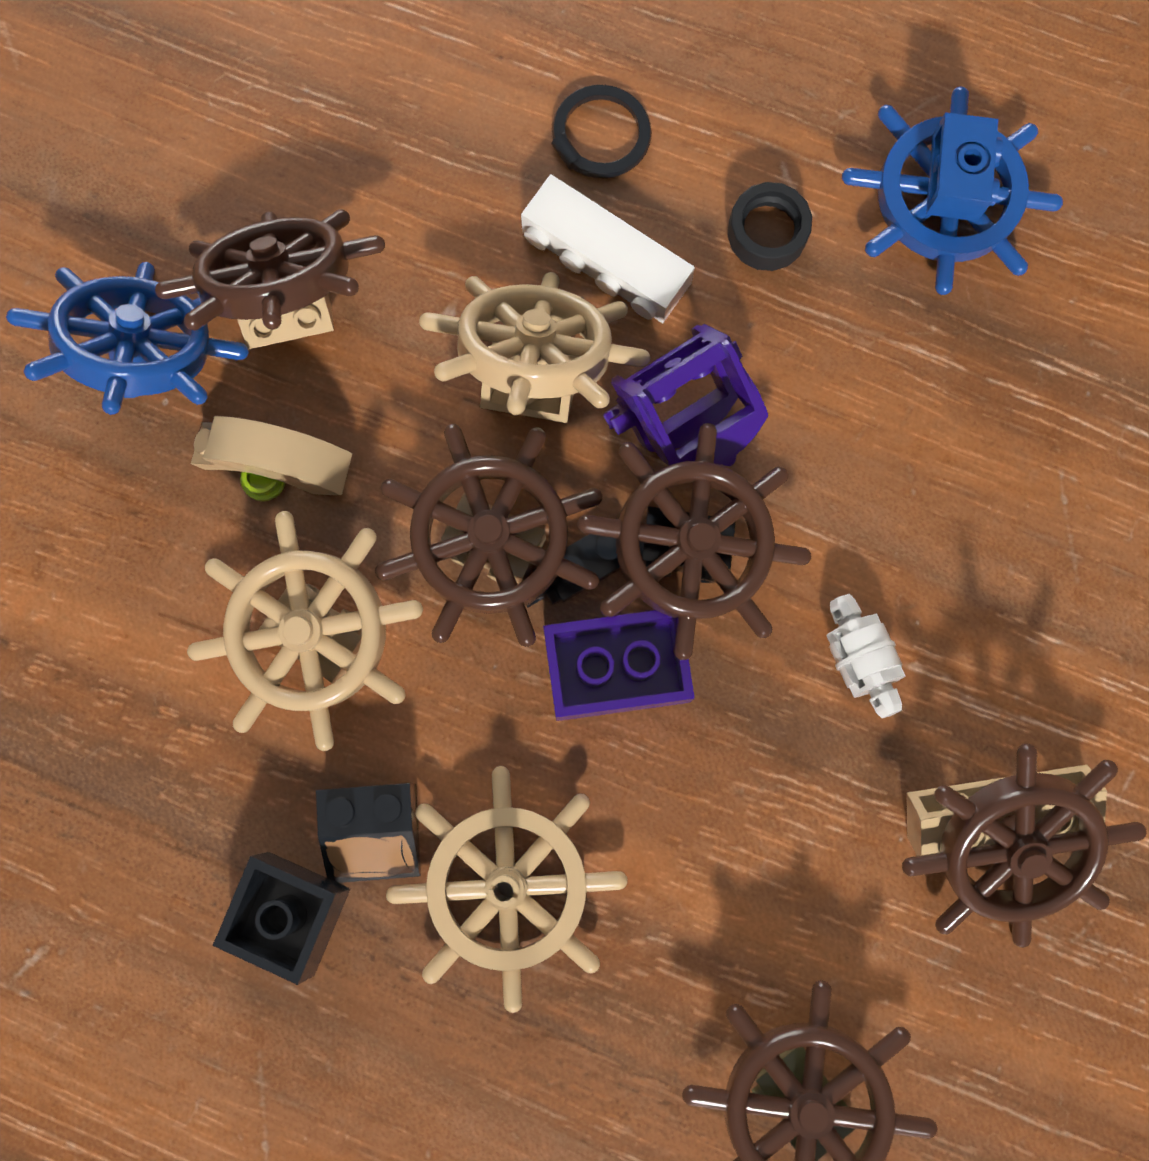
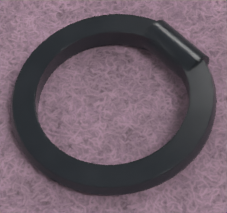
(595, 169)

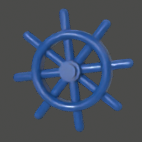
(128, 336)

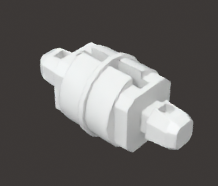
(865, 656)

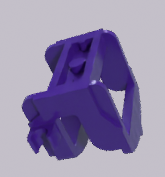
(703, 354)

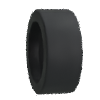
(777, 196)

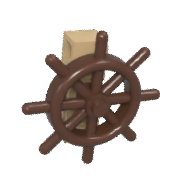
(1017, 828)

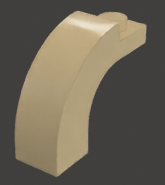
(272, 453)

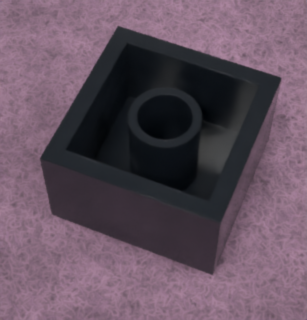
(281, 917)

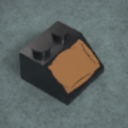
(369, 832)

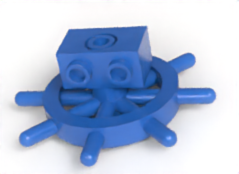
(958, 187)

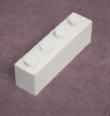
(606, 249)

